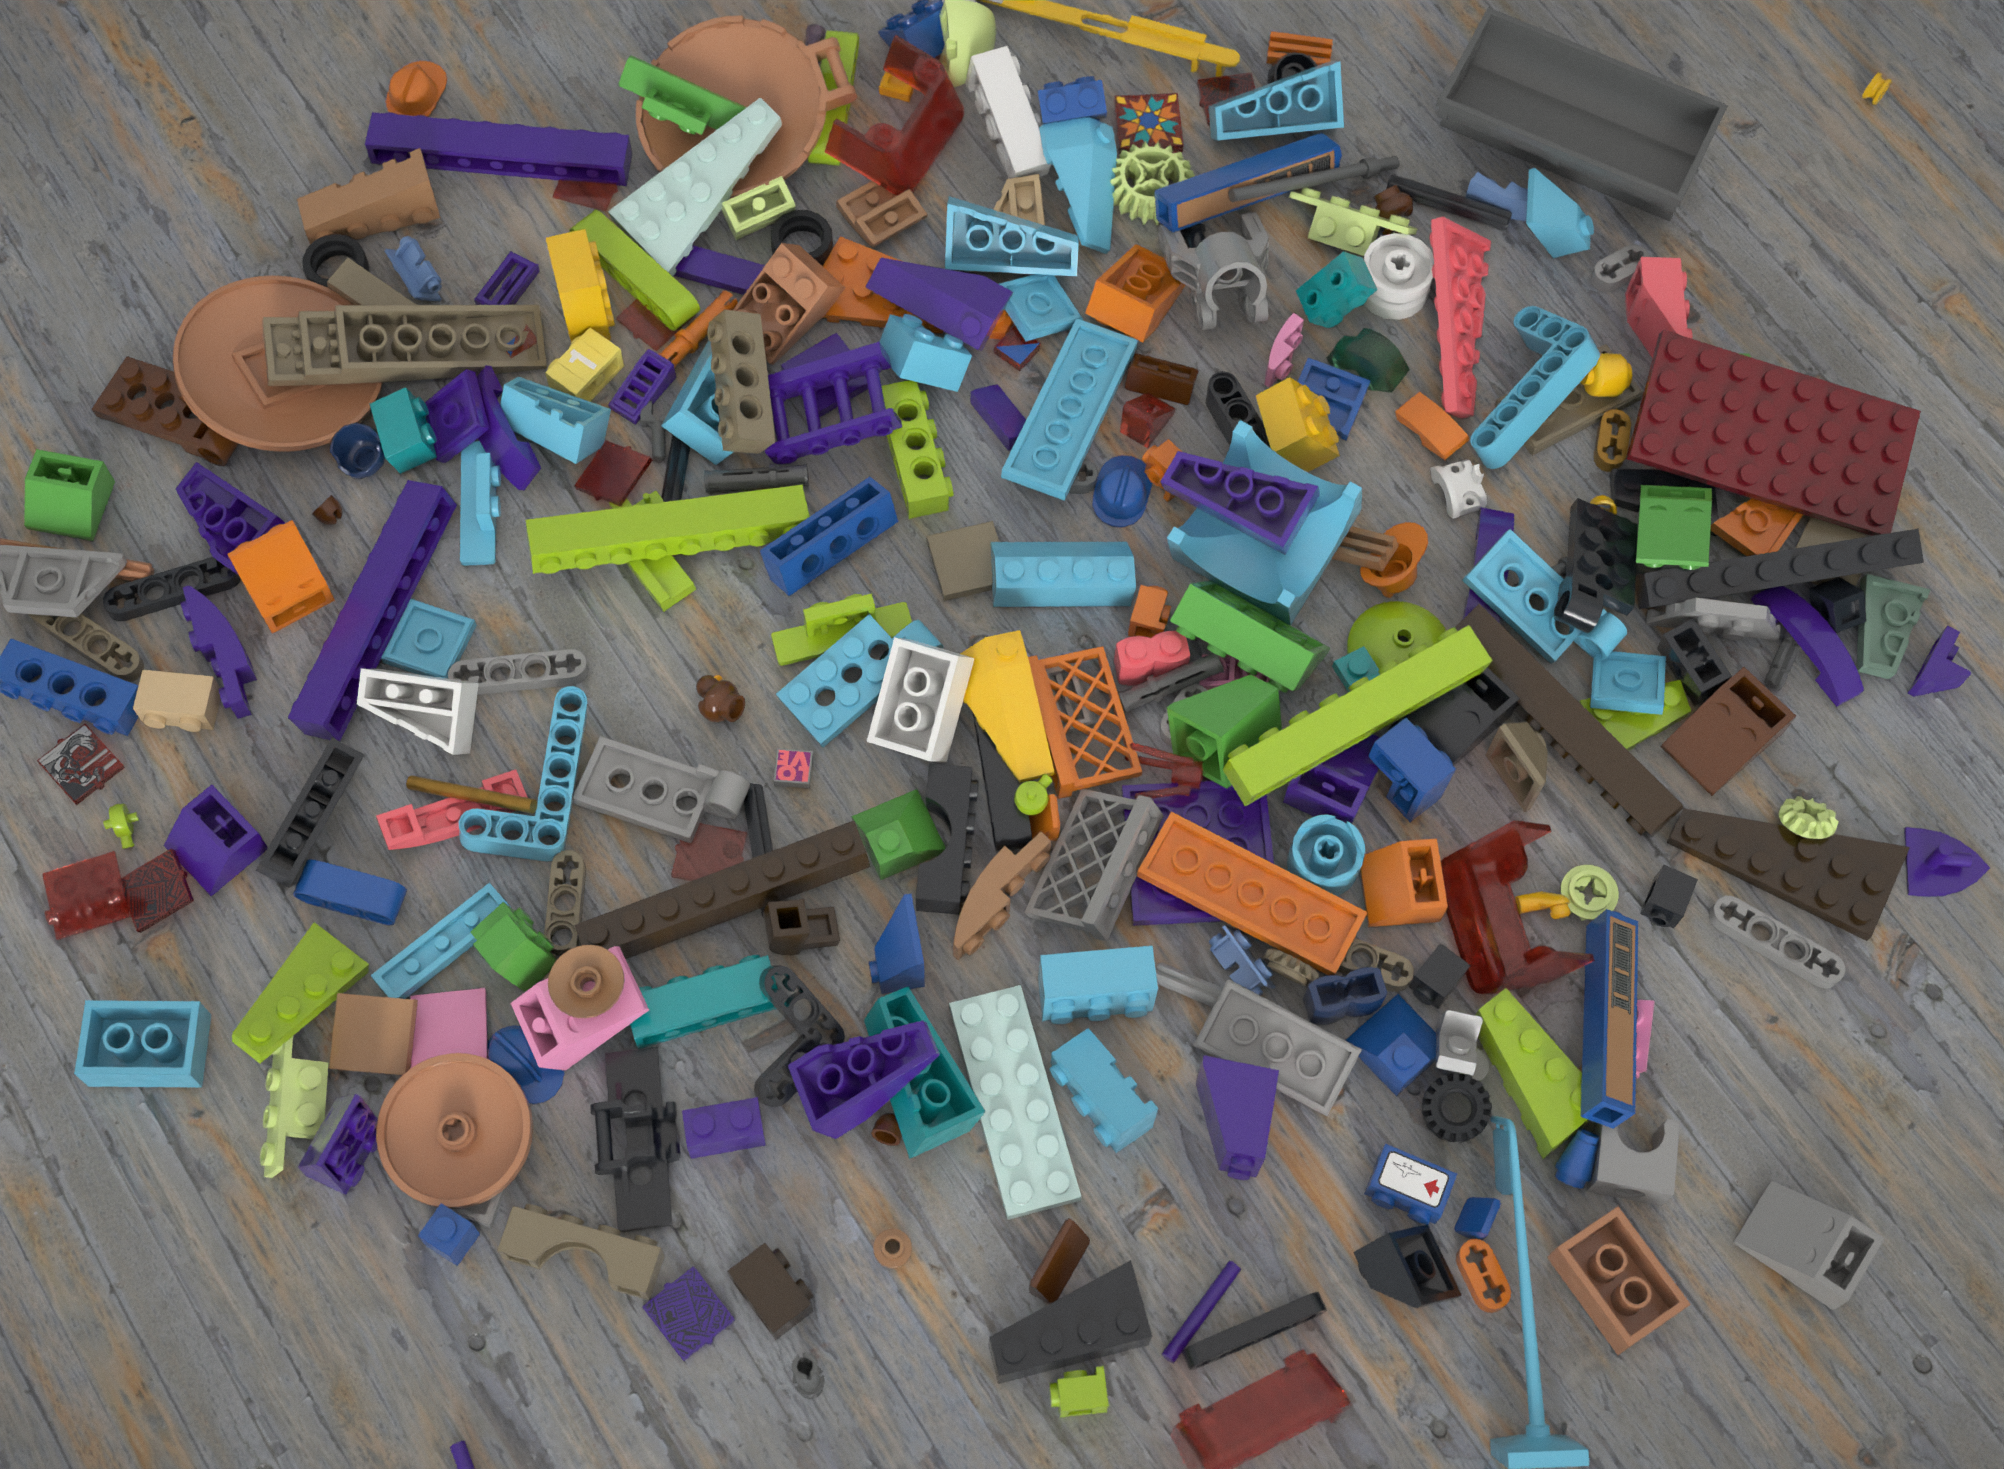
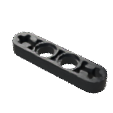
(173, 594)
(1254, 1331)

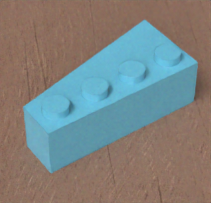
(1005, 243)

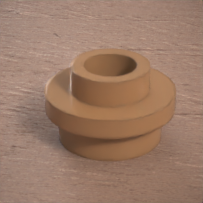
(892, 1260)

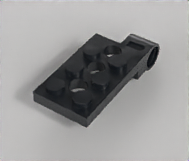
(1579, 595)

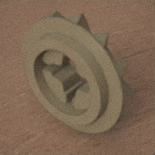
(1290, 967)

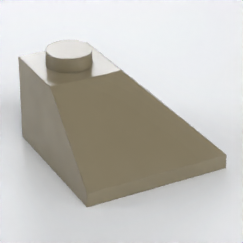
(1520, 761)

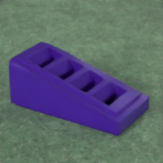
(661, 380)

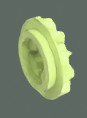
(1808, 818)
(1602, 885)

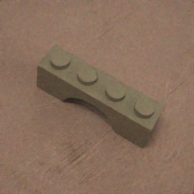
(535, 1237)

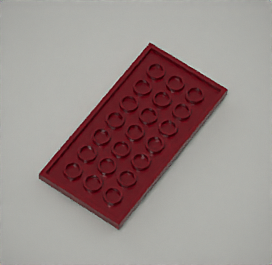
(1773, 434)

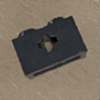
(1693, 661)

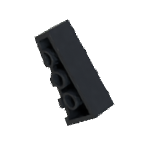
(1077, 1328)

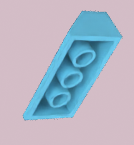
(1062, 574)

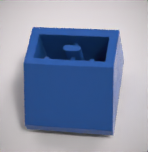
(918, 27)

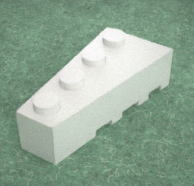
(1008, 112)

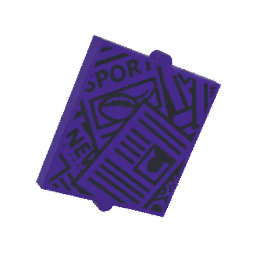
(688, 1313)

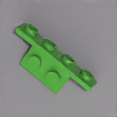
(676, 98)

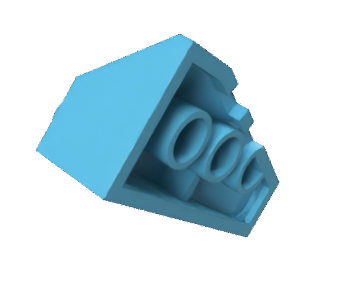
(1084, 159)

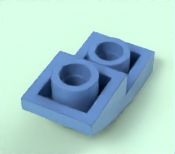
(1489, 192)

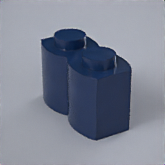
(1354, 995)

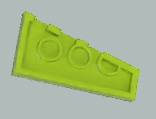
(298, 992)

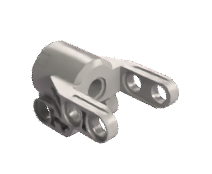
(1221, 263)

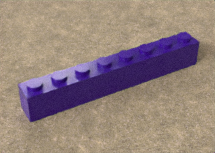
(501, 148)
(372, 610)

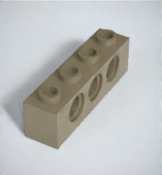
(741, 358)

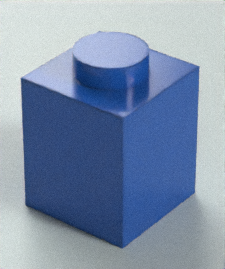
(449, 1234)

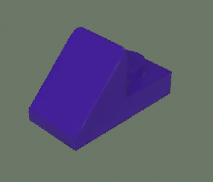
(1938, 670)

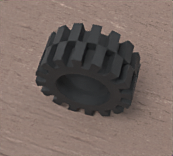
(1440, 1124)

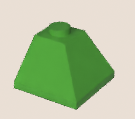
(899, 834)

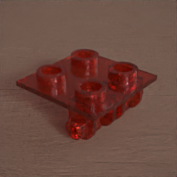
(85, 895)

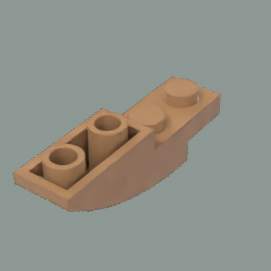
(988, 902)

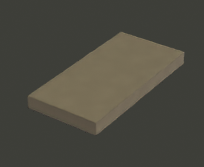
(1577, 413)

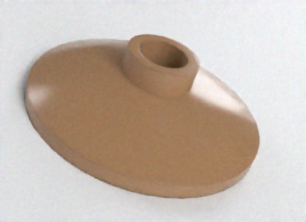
(575, 969)

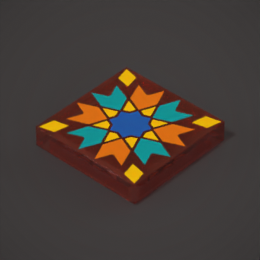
(1148, 119)

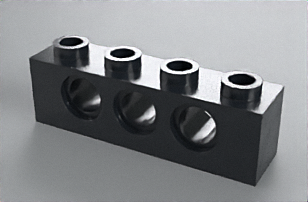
(310, 812)

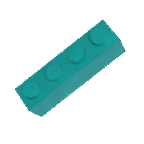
(702, 1001)

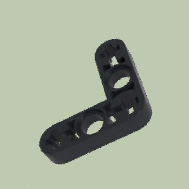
(806, 1042)

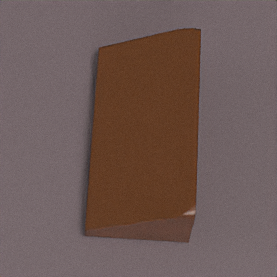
(1161, 379)
(1059, 1262)

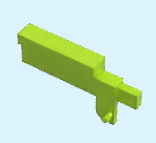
(661, 577)

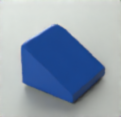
(1477, 1217)

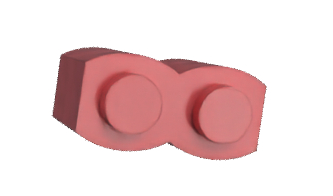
(1143, 656)

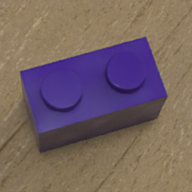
(723, 1128)

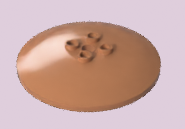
(224, 371)

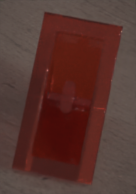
(1145, 418)

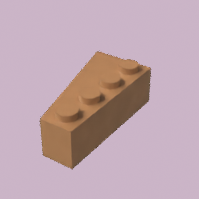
(372, 202)

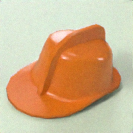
(416, 89)
(1402, 567)

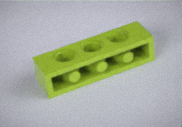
(919, 495)

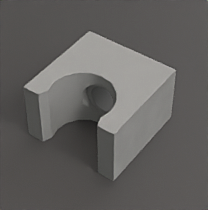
(1634, 1174)

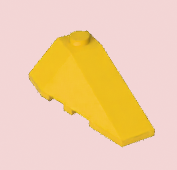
(1007, 704)

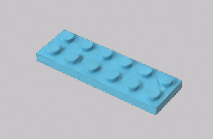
(1069, 409)

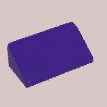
(998, 413)

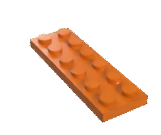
(1252, 894)

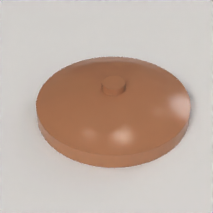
(454, 1130)

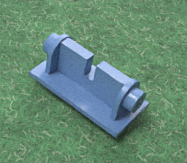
(420, 279)
(1235, 949)

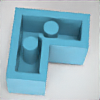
(923, 356)

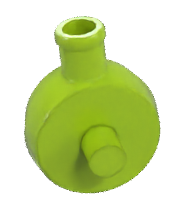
(1032, 796)
(122, 823)

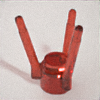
(1185, 771)

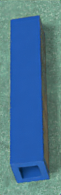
(1207, 194)
(1610, 1020)

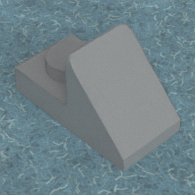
(1457, 1041)

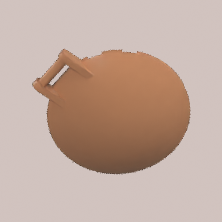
(747, 63)

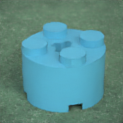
(1333, 840)

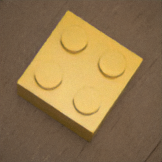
(1298, 424)

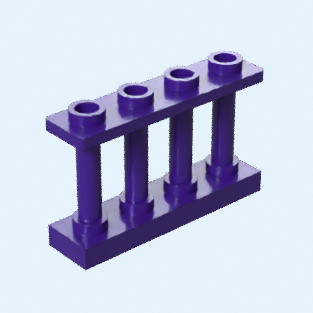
(819, 374)

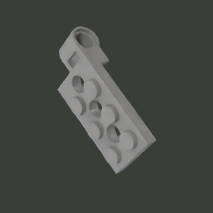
(715, 790)

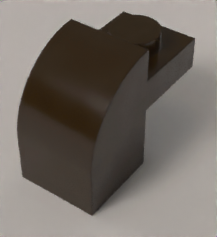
(795, 928)

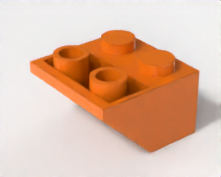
(1404, 884)

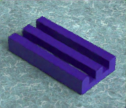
(515, 283)

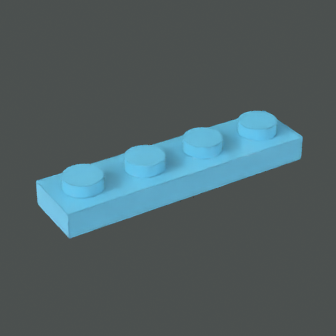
(437, 946)

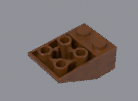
(1728, 731)

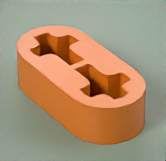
(1475, 1279)

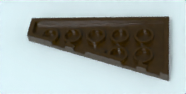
(1828, 877)

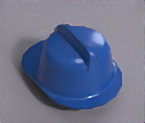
(1121, 491)
(512, 1053)

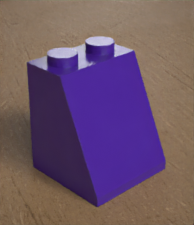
(1237, 1112)

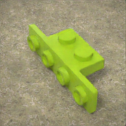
(829, 622)

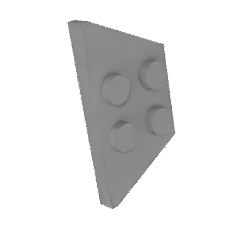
(54, 579)
(1719, 617)

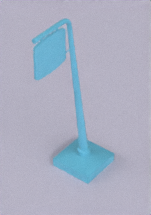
(1538, 1446)

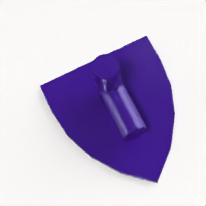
(1939, 863)

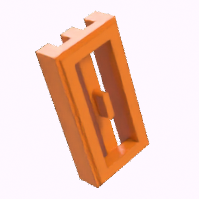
(1299, 44)

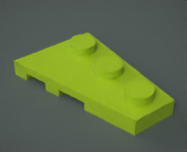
(1635, 727)

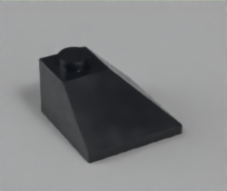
(1408, 1267)

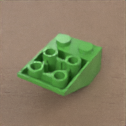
(1674, 526)

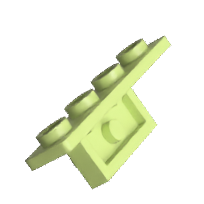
(1347, 227)
(294, 1106)

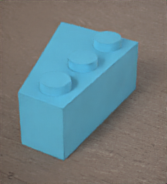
(555, 419)
(1102, 1091)

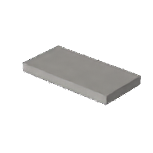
(1263, 1034)

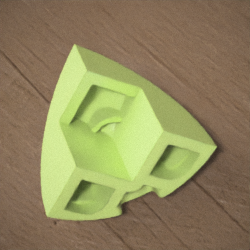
(966, 31)

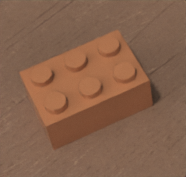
(1618, 1280)

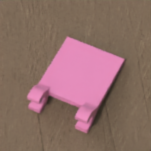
(450, 1024)

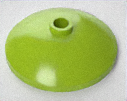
(1383, 623)

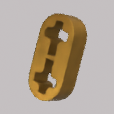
(1605, 439)

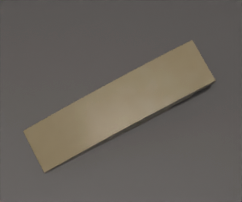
(398, 343)

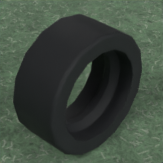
(804, 221)
(328, 247)

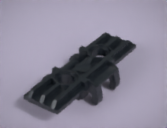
(649, 1137)

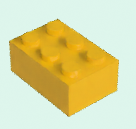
(580, 283)

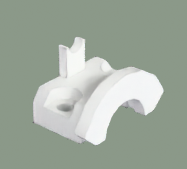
(1460, 487)

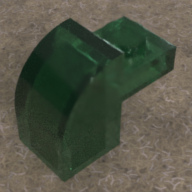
(1372, 358)

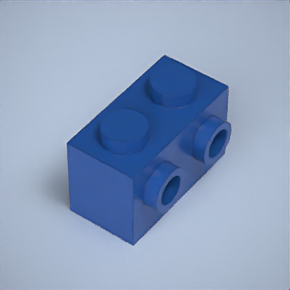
(1072, 101)

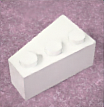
(426, 705)

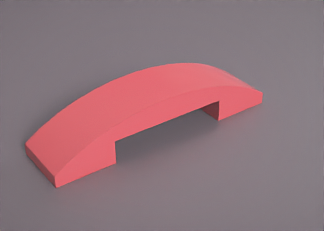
(440, 820)

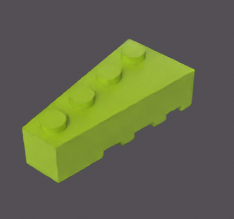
(1533, 1072)

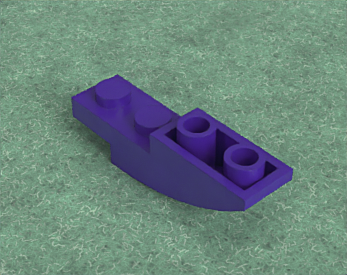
(221, 647)

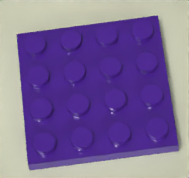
(1217, 811)

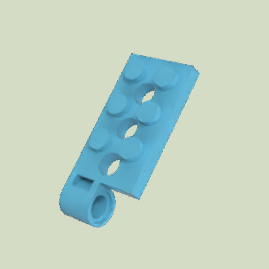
(1514, 607)
(828, 674)

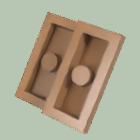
(879, 213)
(373, 1034)

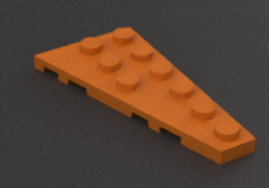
(852, 267)

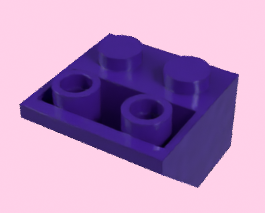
(214, 840)

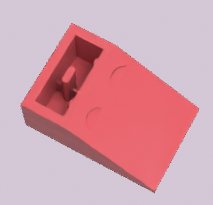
(1657, 300)

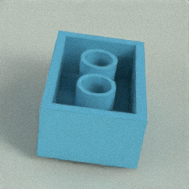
(1097, 984)
(143, 1044)

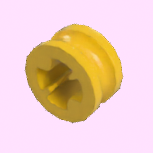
(1877, 88)

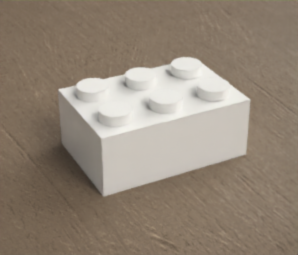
(920, 700)

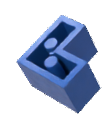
(1413, 766)

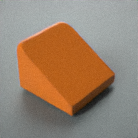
(1047, 820)

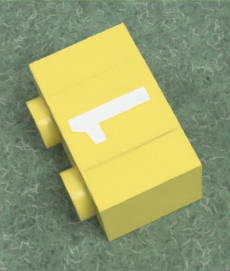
(585, 366)

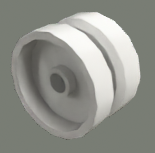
(1401, 273)

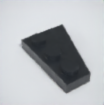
(1627, 483)

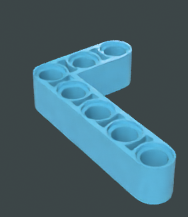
(1566, 360)
(551, 790)

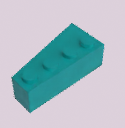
(938, 1100)

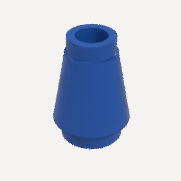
(1578, 1159)

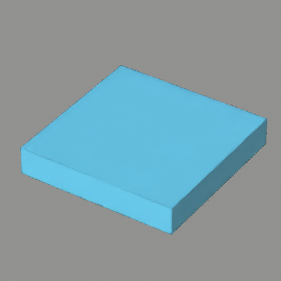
(1039, 306)
(428, 640)
(1628, 682)

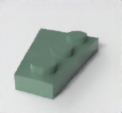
(1890, 616)

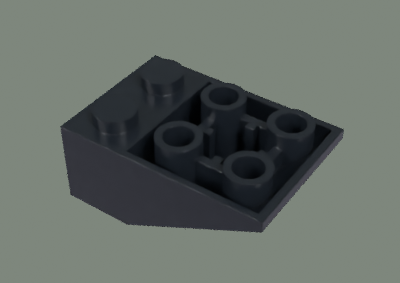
(1465, 714)

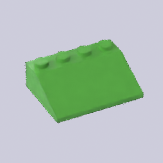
(1248, 634)

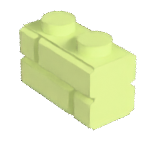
(757, 208)

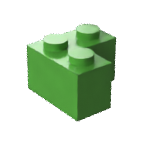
(514, 946)

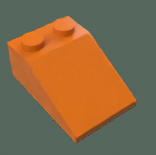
(1134, 294)

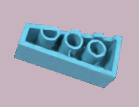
(1289, 105)
(695, 413)

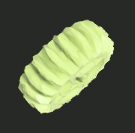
(1150, 171)

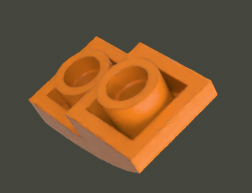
(1433, 425)

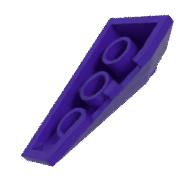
(949, 299)
(223, 513)
(855, 1078)

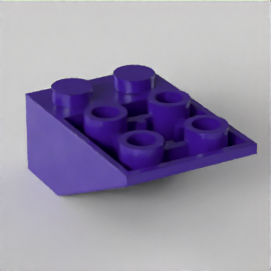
(1335, 785)
(341, 1144)

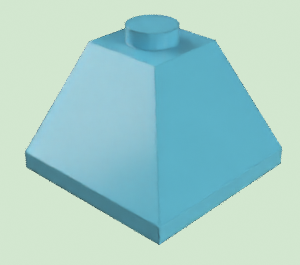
(1556, 217)

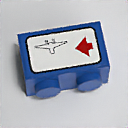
(1410, 1185)

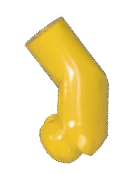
(1544, 900)

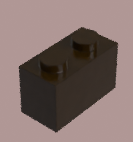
(771, 1290)

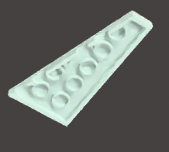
(689, 193)

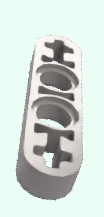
(518, 666)
(1774, 947)

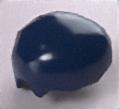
(357, 450)

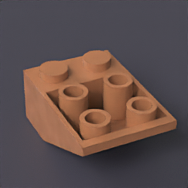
(790, 297)

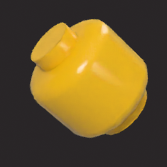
(1608, 376)

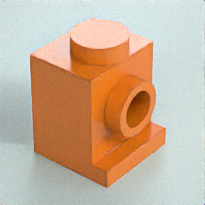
(1157, 462)
(1150, 612)

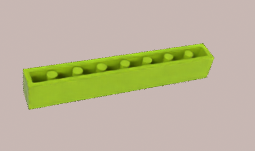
(663, 529)
(1355, 715)

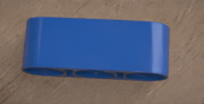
(350, 892)

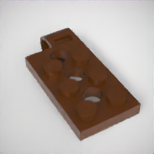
(145, 415)

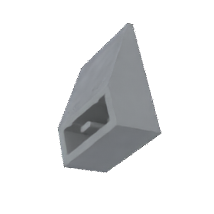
(1809, 1243)

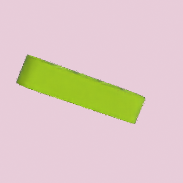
(849, 54)
(639, 272)

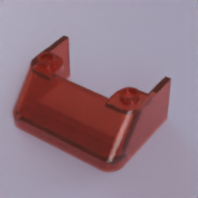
(903, 157)
(1487, 916)
(1260, 1415)

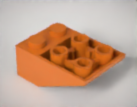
(281, 576)

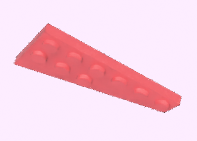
(1460, 309)

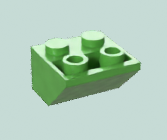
(66, 494)

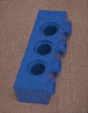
(829, 536)
(23, 662)

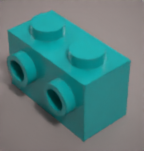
(1336, 290)
(403, 430)

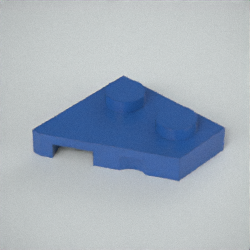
(1341, 391)

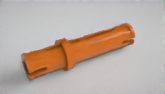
(688, 340)

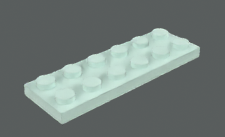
(1019, 1106)

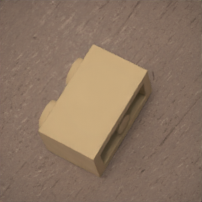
(177, 700)

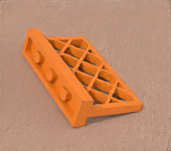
(1065, 775)

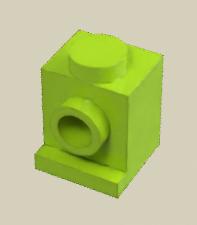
(1080, 1393)

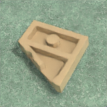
(1023, 198)

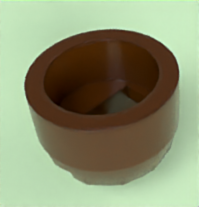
(329, 511)
(887, 1130)

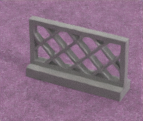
(1118, 866)

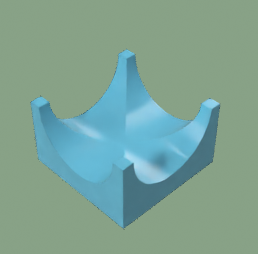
(1250, 567)

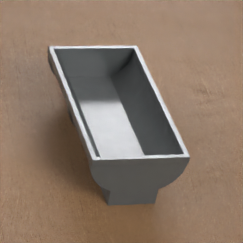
(1579, 113)

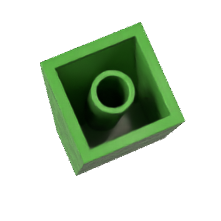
(1222, 720)

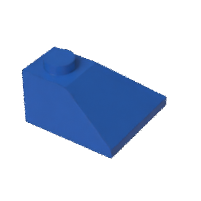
(899, 952)
(1396, 1044)

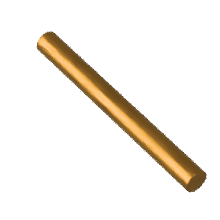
(471, 794)

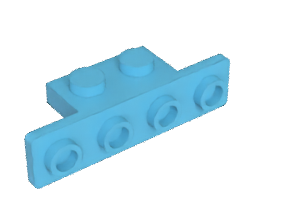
(478, 506)

